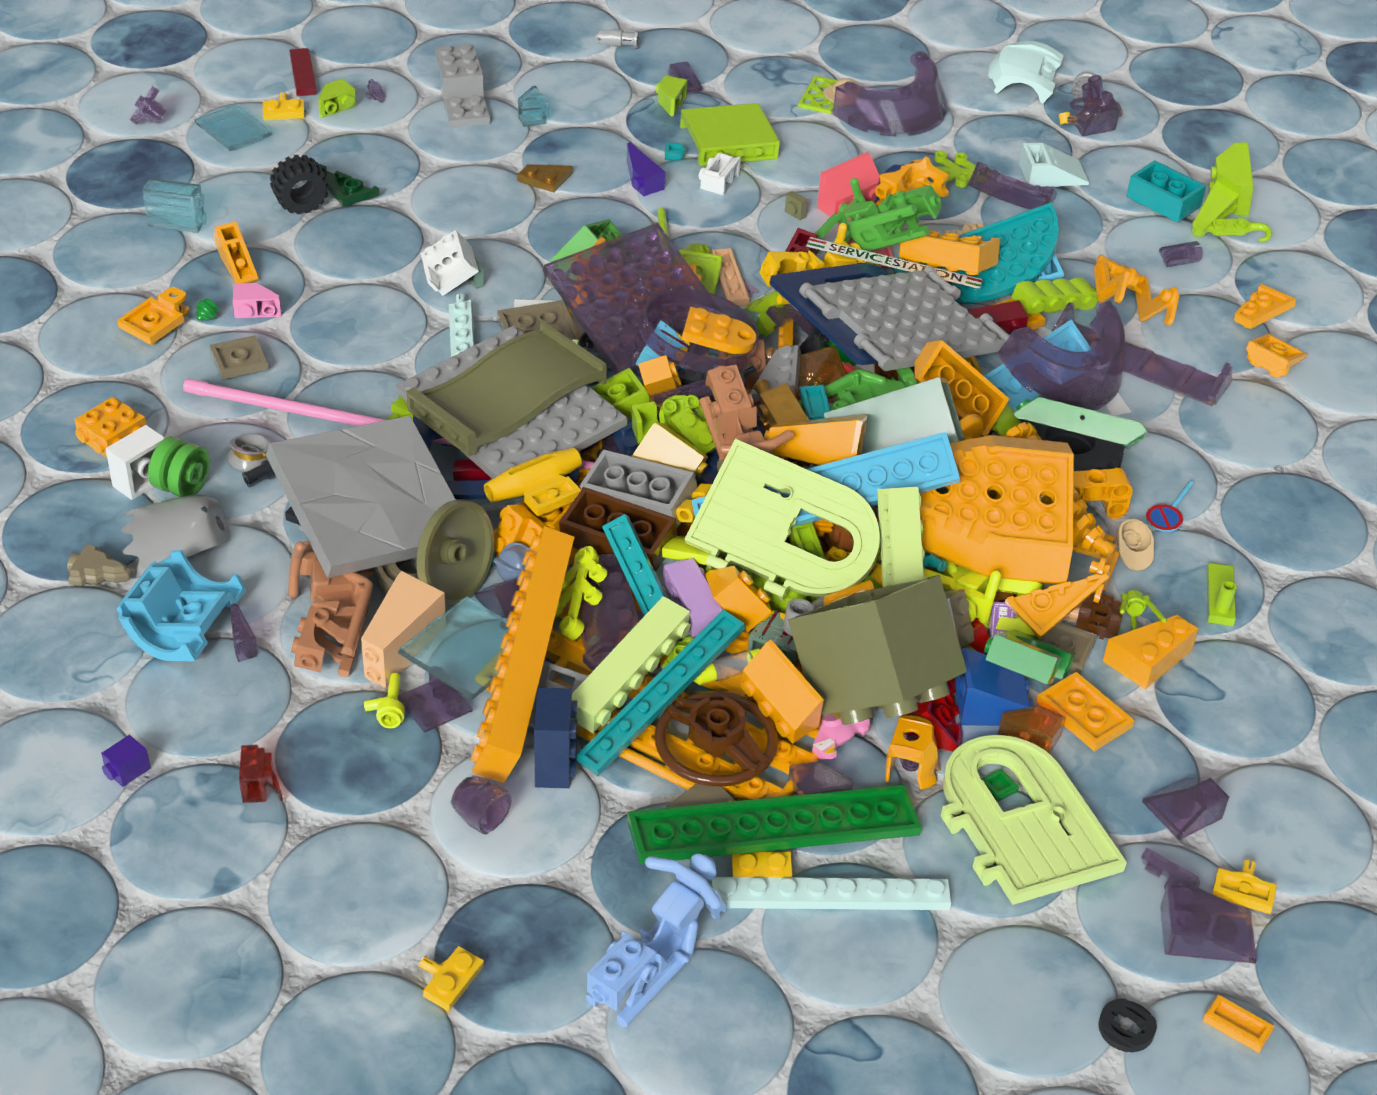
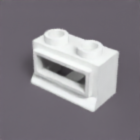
(715, 181)

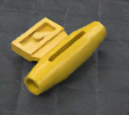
(539, 480)

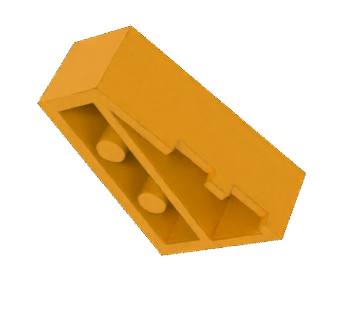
(1151, 650)

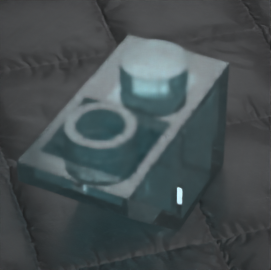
(532, 108)

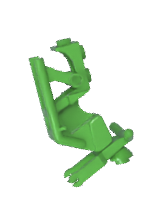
(873, 228)
(864, 385)

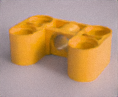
(1106, 485)

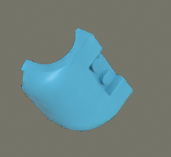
(174, 608)

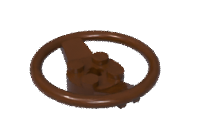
(718, 727)

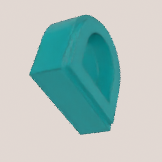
(674, 151)

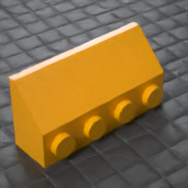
(969, 388)

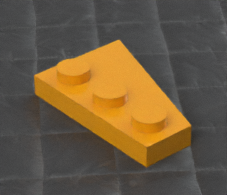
(1263, 306)

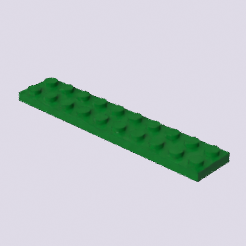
(773, 823)

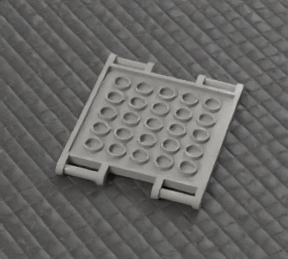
(903, 313)

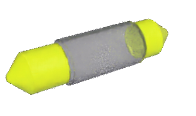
(726, 667)

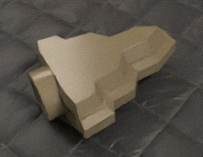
(95, 567)

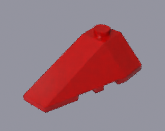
(942, 716)

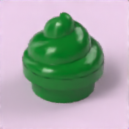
(206, 310)

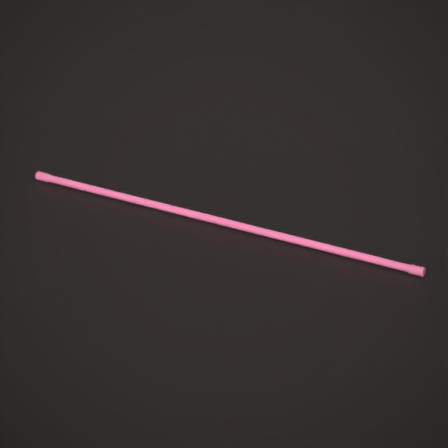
(205, 389)

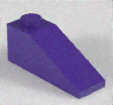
(644, 173)

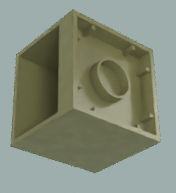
(880, 650)

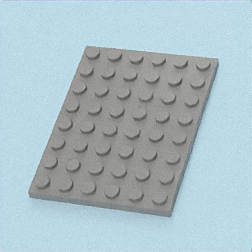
(569, 422)

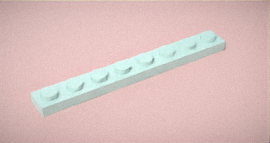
(833, 893)

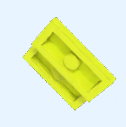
(680, 550)

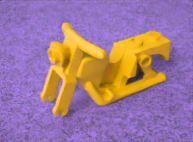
(789, 262)

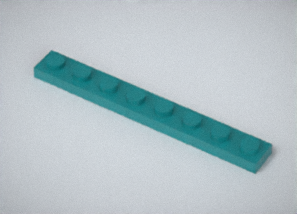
(660, 692)

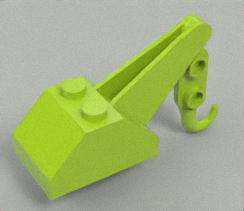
(1229, 194)

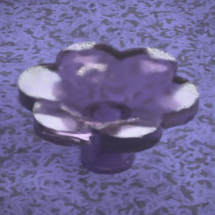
(375, 91)

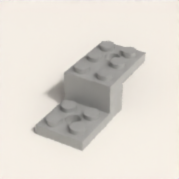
(462, 85)

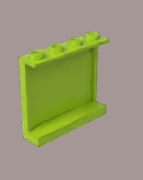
(732, 131)

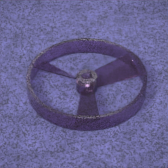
(697, 356)

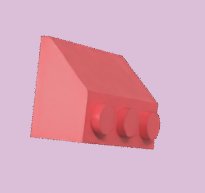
(836, 185)

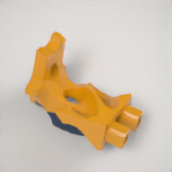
(910, 177)

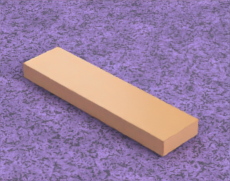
(731, 279)

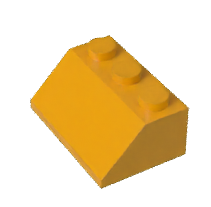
(782, 693)

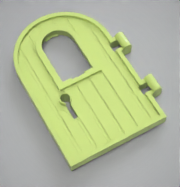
(755, 522)
(1026, 842)

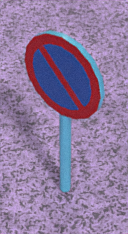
(1167, 517)

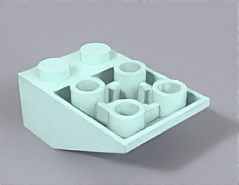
(1050, 167)

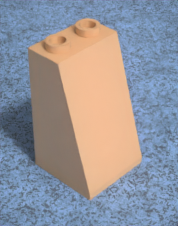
(401, 616)

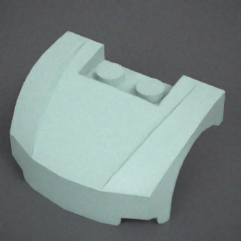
(1026, 63)

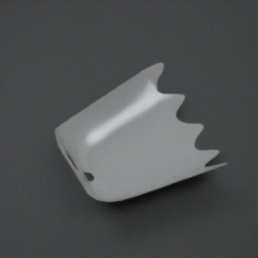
(174, 526)

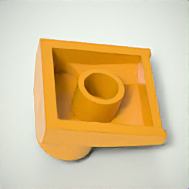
(1273, 355)

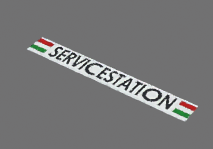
(890, 261)

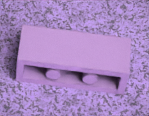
(689, 589)

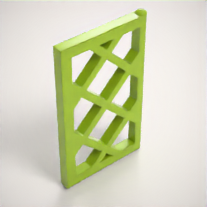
(814, 105)

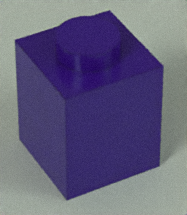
(125, 761)

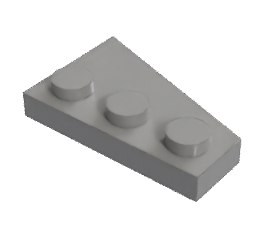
(781, 369)

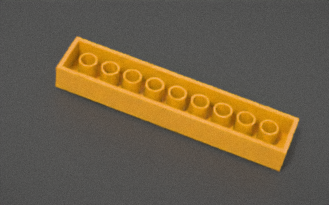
(522, 655)

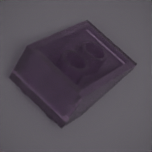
(1205, 926)

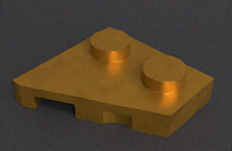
(545, 176)

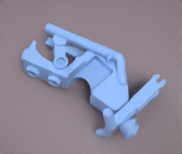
(664, 947)

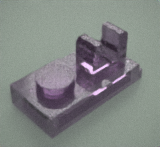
(1176, 875)

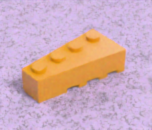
(952, 252)

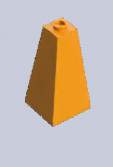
(821, 439)

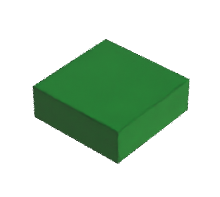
(1000, 785)

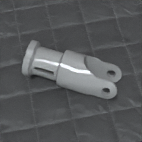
(618, 38)

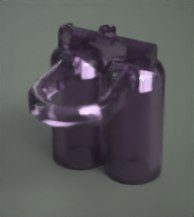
(1089, 90)

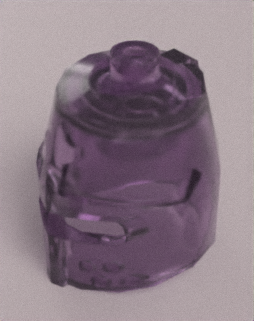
(481, 803)

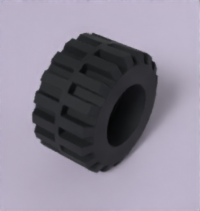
(296, 170)

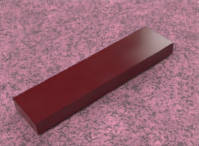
(302, 72)

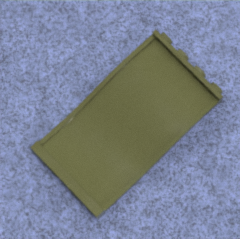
(506, 388)

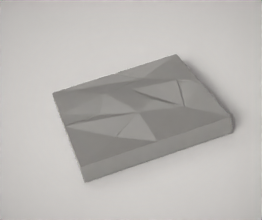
(361, 492)

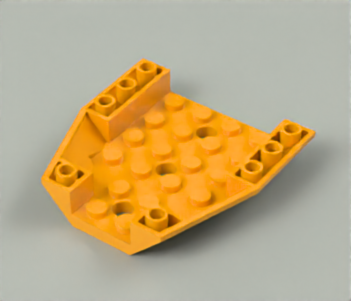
(1011, 532)

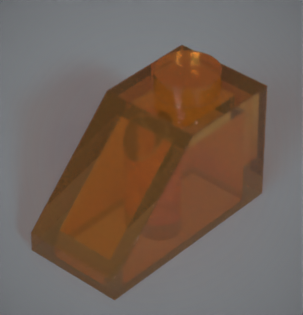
(1033, 725)

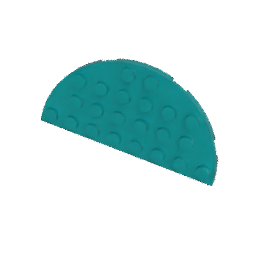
(1024, 253)

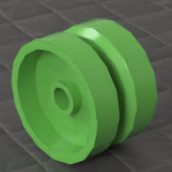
(179, 467)

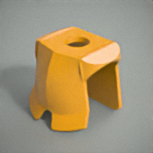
(920, 751)

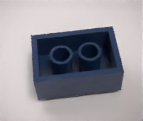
(555, 737)

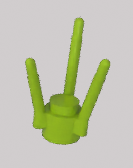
(1135, 603)

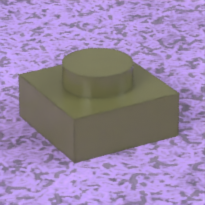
(796, 205)

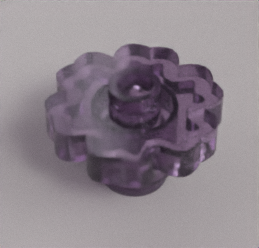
(148, 107)

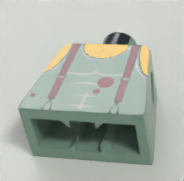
(772, 629)

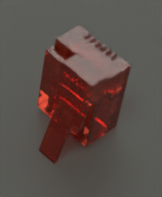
(253, 774)

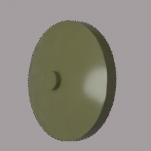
(456, 550)

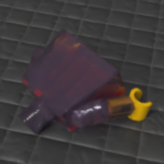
(1096, 115)

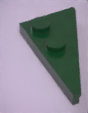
(347, 189)

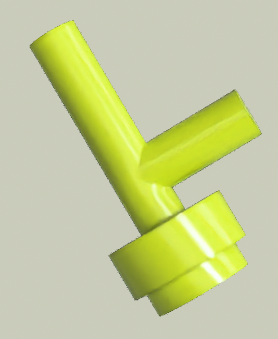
(389, 710)

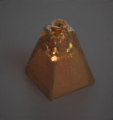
(820, 368)

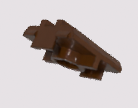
(1103, 626)

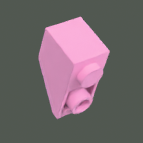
(255, 301)

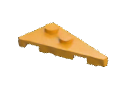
(1046, 608)

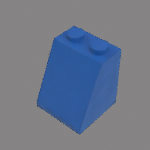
(988, 691)

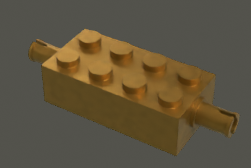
(779, 407)

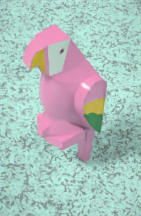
(835, 734)

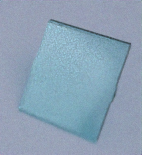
(460, 647)

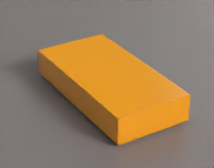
(1238, 1023)

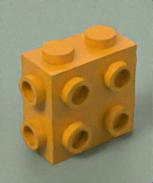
(107, 424)

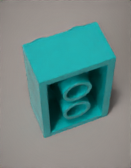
(1166, 191)

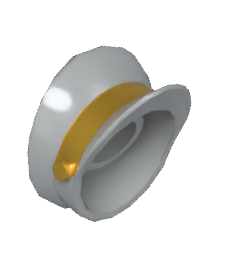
(247, 451)

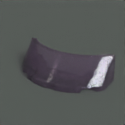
(1010, 189)

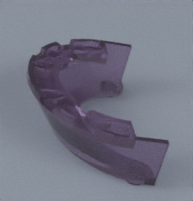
(899, 110)
(1067, 376)

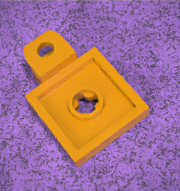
(161, 316)

